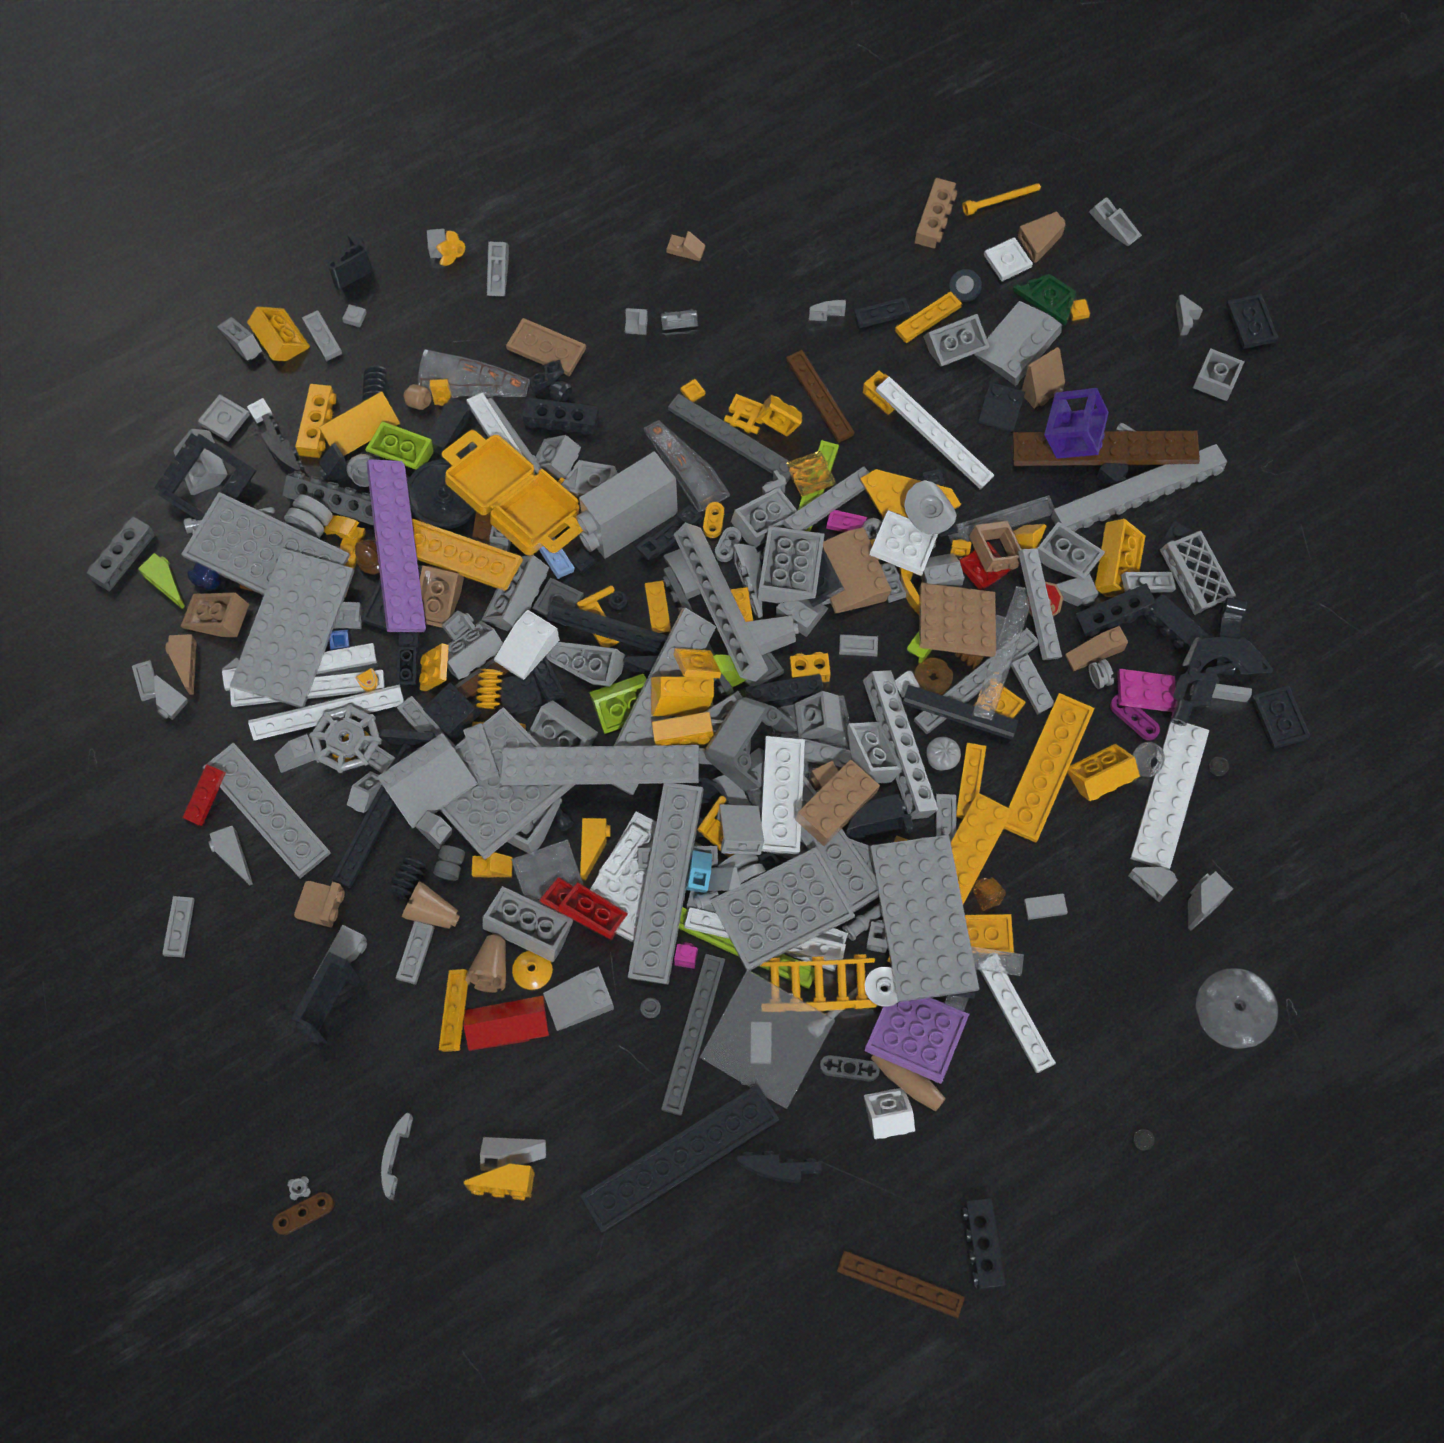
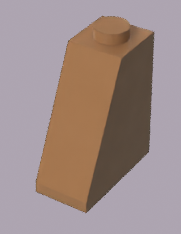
(1041, 235)

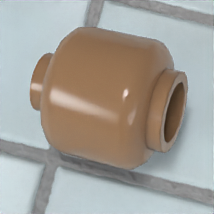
(417, 397)

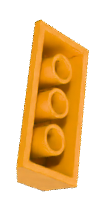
(1122, 554)

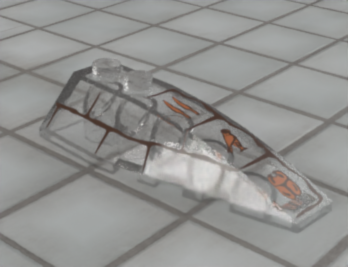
(470, 376)
(689, 469)

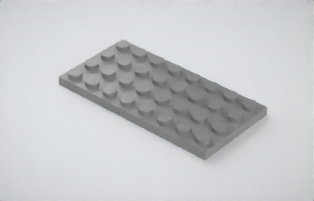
(248, 543)
(292, 628)
(924, 918)

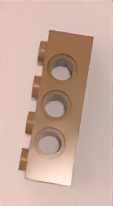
(939, 202)

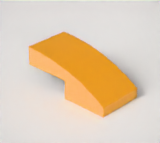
(341, 526)

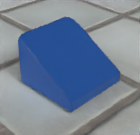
(339, 639)

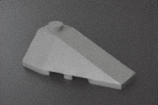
(748, 565)
(590, 663)

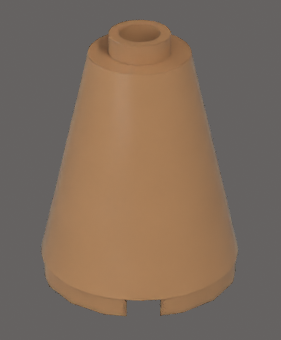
(430, 908)
(489, 966)

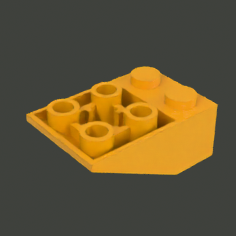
(508, 1180)

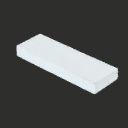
(624, 853)

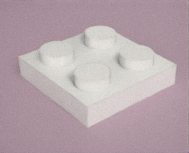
(1008, 259)

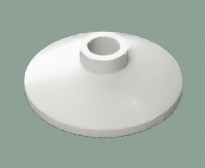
(875, 980)

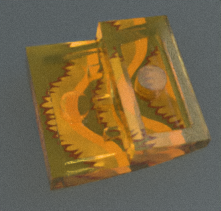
(811, 473)

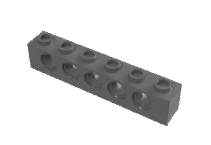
(294, 487)

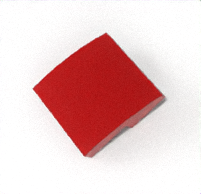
(975, 571)

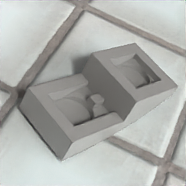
(820, 311)

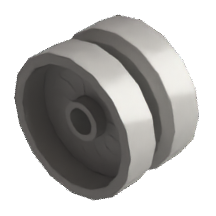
(308, 516)
(746, 866)

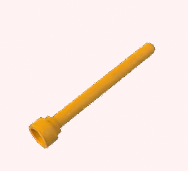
(970, 207)

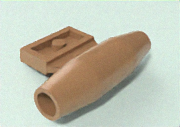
(913, 1084)

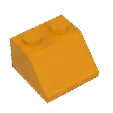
(780, 415)

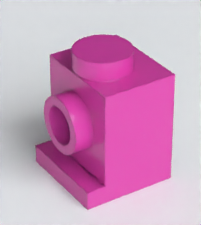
(686, 955)

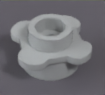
(294, 1184)

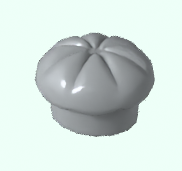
(358, 469)
(943, 753)

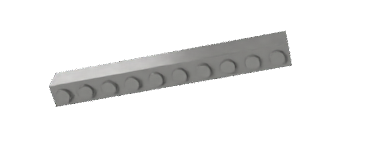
(1138, 489)
(720, 602)

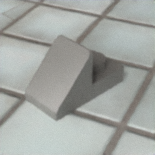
(1186, 313)

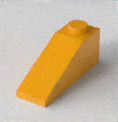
(593, 842)

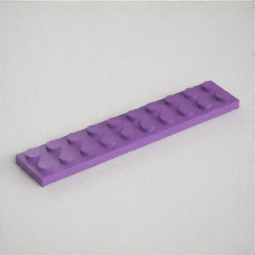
(395, 546)

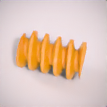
(489, 688)

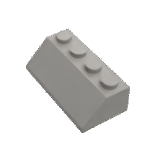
(510, 605)
(527, 924)

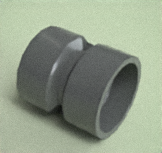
(448, 866)

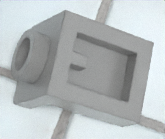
(779, 481)

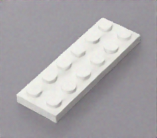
(782, 794)

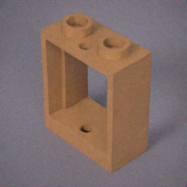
(994, 531)

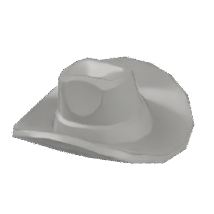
(929, 508)

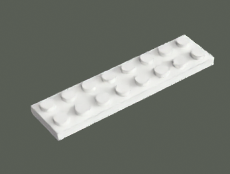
(1170, 796)

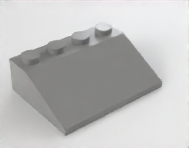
(1019, 341)
(790, 565)
(427, 780)

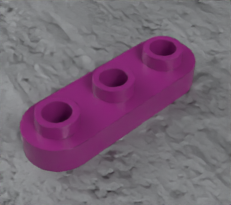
(1143, 720)

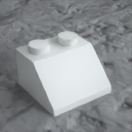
(889, 1113)

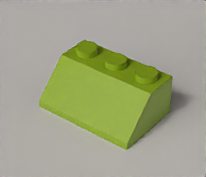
(400, 445)
(616, 702)

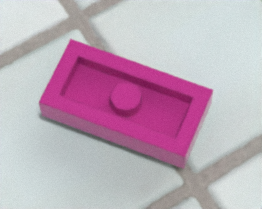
(844, 521)

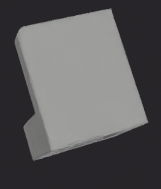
(636, 321)

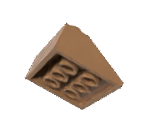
(857, 571)

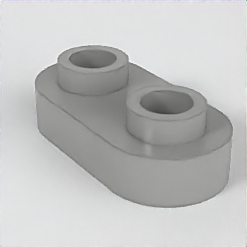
(727, 545)

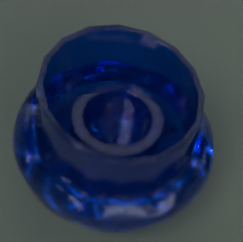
(204, 577)

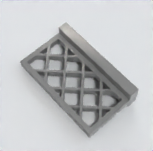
(1186, 577)

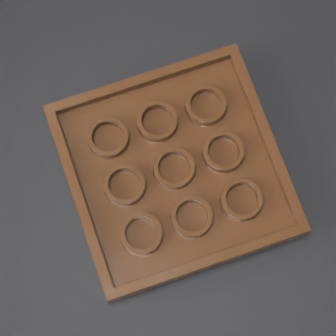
(957, 620)

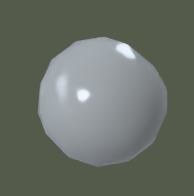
(872, 527)

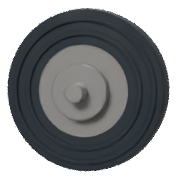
(965, 285)

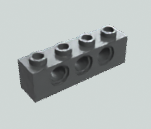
(120, 563)

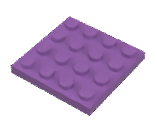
(918, 1036)

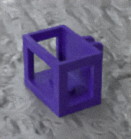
(1077, 431)

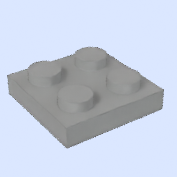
(223, 417)

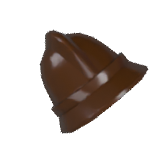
(367, 556)

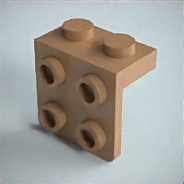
(319, 903)

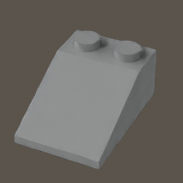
(756, 516)
(1069, 552)
(873, 751)
(534, 833)
(578, 999)

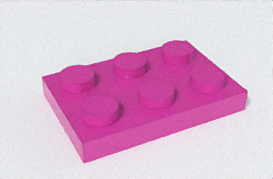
(1146, 690)

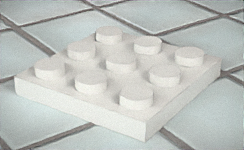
(903, 544)

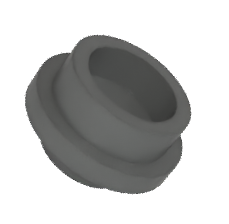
(650, 1007)

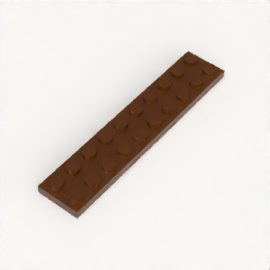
(1117, 447)

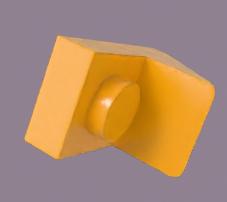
(494, 866)

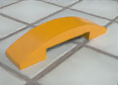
(911, 594)

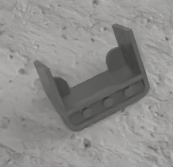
(728, 743)

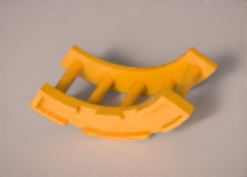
(820, 1001)

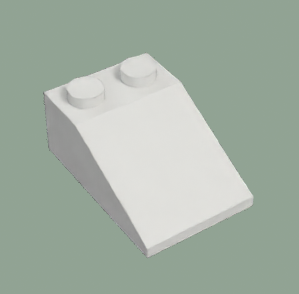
(527, 644)

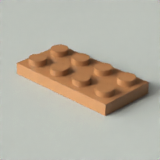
(545, 345)

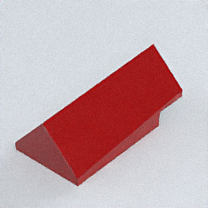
(584, 907)
(505, 1023)

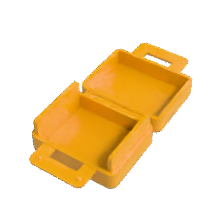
(503, 482)

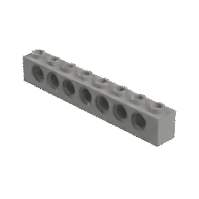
(891, 714)

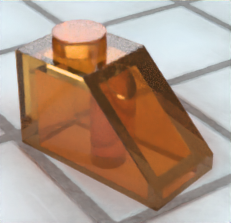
(988, 893)

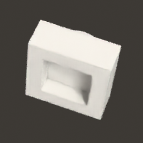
(259, 409)
(905, 680)

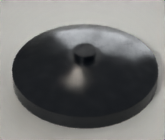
(435, 501)

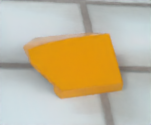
(1029, 535)

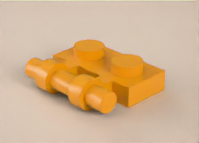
(747, 409)

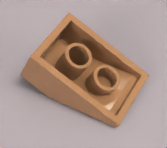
(1044, 378)
(439, 594)
(215, 614)

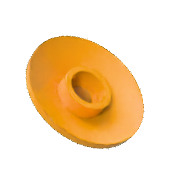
(531, 979)

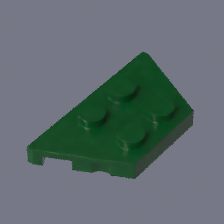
(1049, 296)

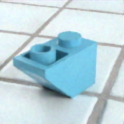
(699, 872)

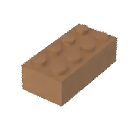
(837, 802)

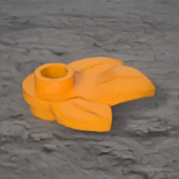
(450, 248)

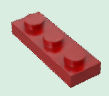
(204, 795)

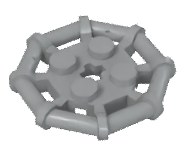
(348, 748)

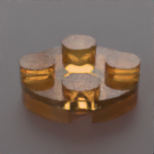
(942, 671)

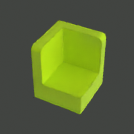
(914, 648)

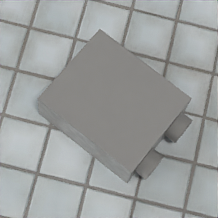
(627, 506)

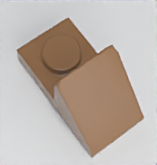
(686, 247)

